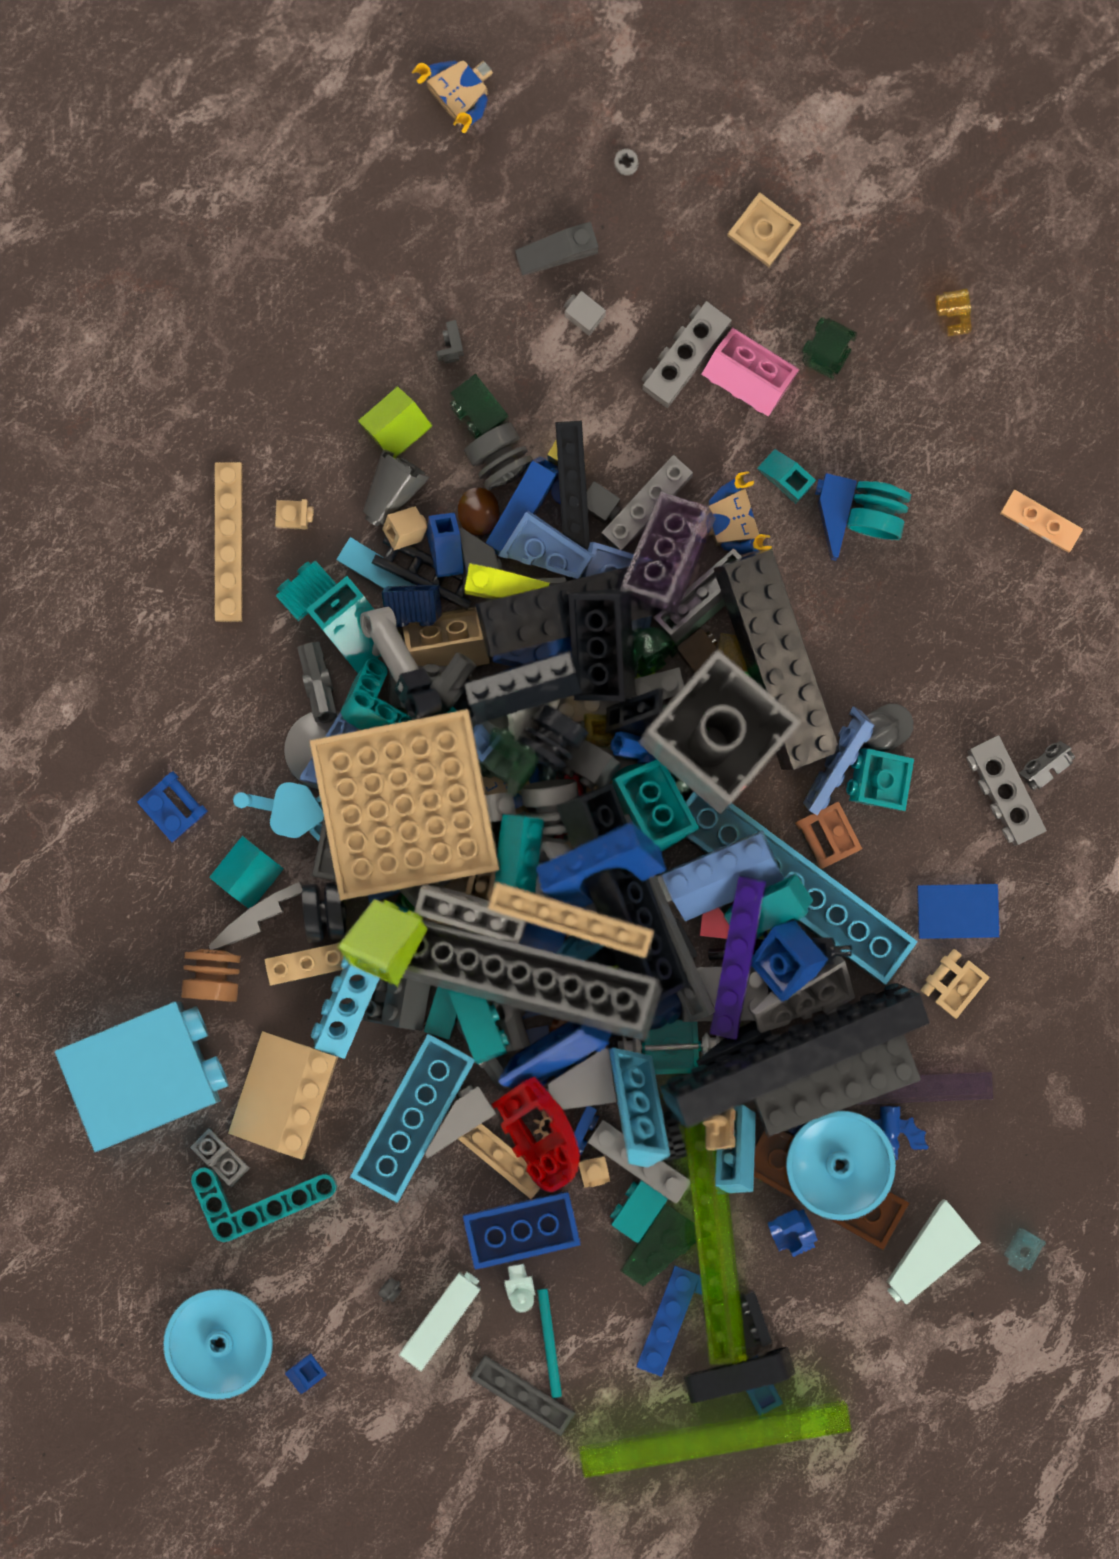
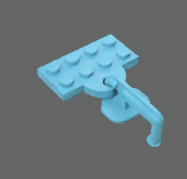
(293, 809)

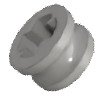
(631, 156)

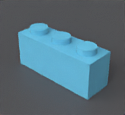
(736, 1164)

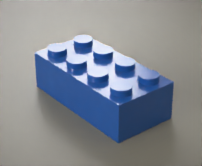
(521, 1230)

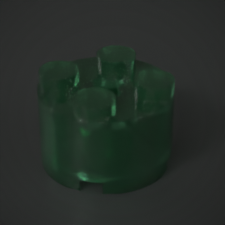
(829, 347)

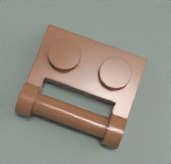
(837, 832)

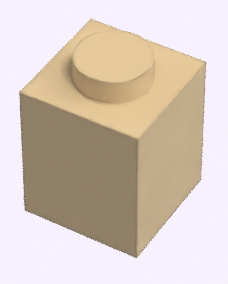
(405, 528)

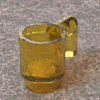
(955, 304)

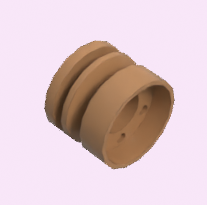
(211, 976)

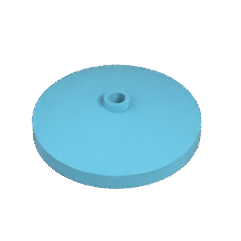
(866, 1169)
(211, 1369)

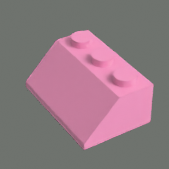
(750, 372)

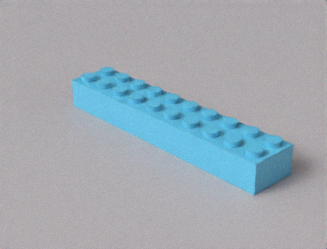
(835, 911)

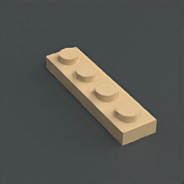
(500, 1157)

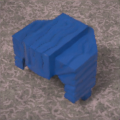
(793, 1232)

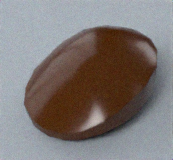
(478, 511)

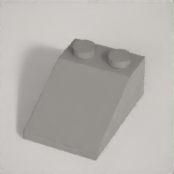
(756, 991)

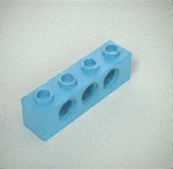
(339, 1039)

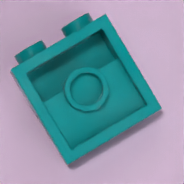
(880, 779)

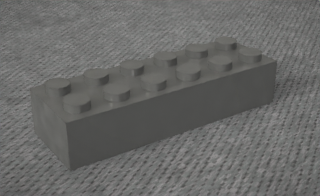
(838, 1086)

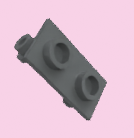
(1037, 770)

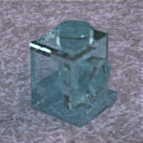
(1023, 1239)

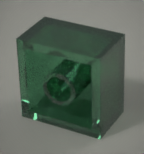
(477, 407)

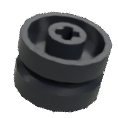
(323, 912)

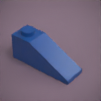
(834, 506)

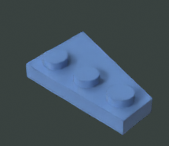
(544, 546)

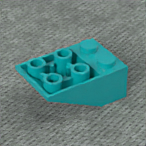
(339, 618)

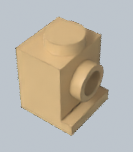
(594, 1171)

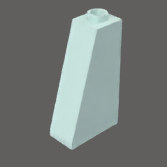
(933, 1252)
(440, 1320)

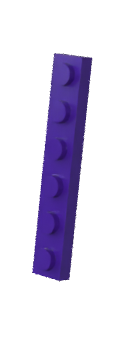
(738, 957)

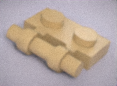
(962, 987)

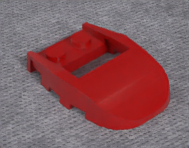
(555, 1157)

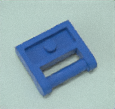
(165, 812)

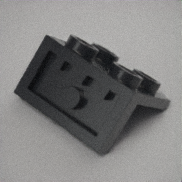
(753, 1321)

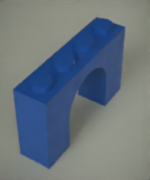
(624, 848)

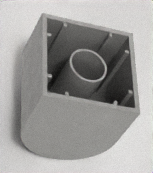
(743, 732)

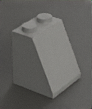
(585, 1083)

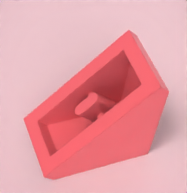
(714, 924)

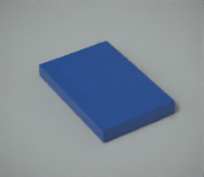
(958, 911)

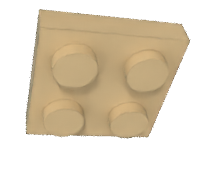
(764, 229)

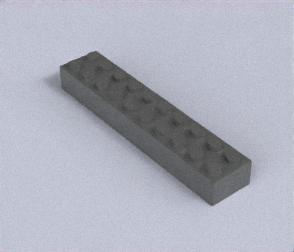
(535, 980)

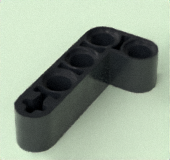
(733, 1378)

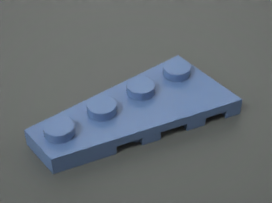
(849, 743)

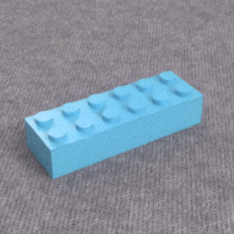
(412, 1118)

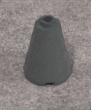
(392, 487)

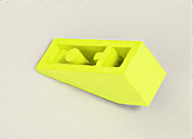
(495, 583)

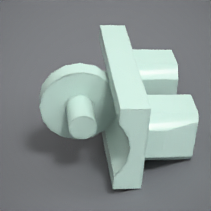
(520, 1288)

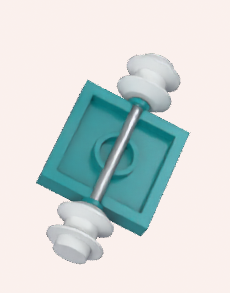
(672, 1047)

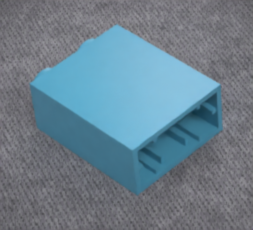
(141, 1074)

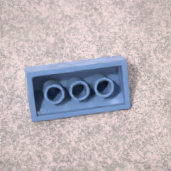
(713, 877)

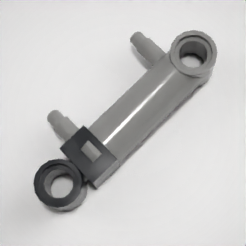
(412, 683)

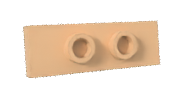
(1041, 521)

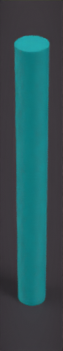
(549, 1343)

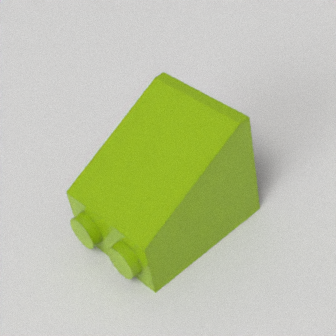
(383, 941)

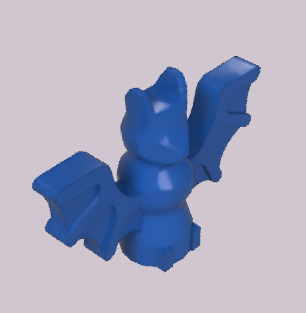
(892, 1126)

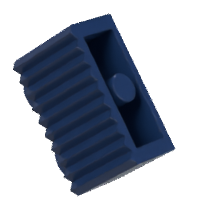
(413, 604)

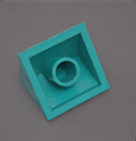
(246, 873)

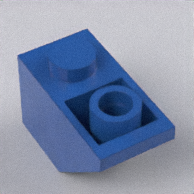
(445, 544)

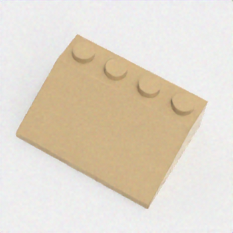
(283, 1095)

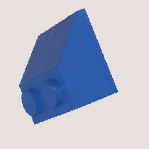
(788, 959)

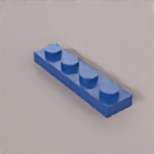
(668, 1321)

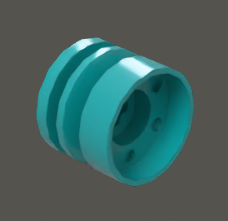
(880, 505)

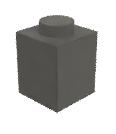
(602, 503)

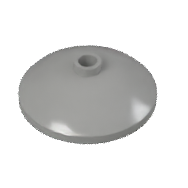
(297, 743)

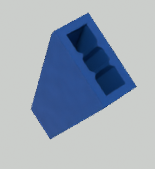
(527, 497)

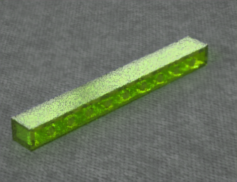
(715, 1253)
(715, 1439)

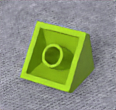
(395, 422)

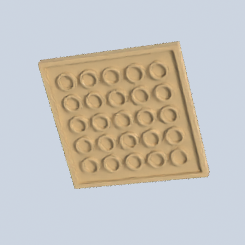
(404, 805)

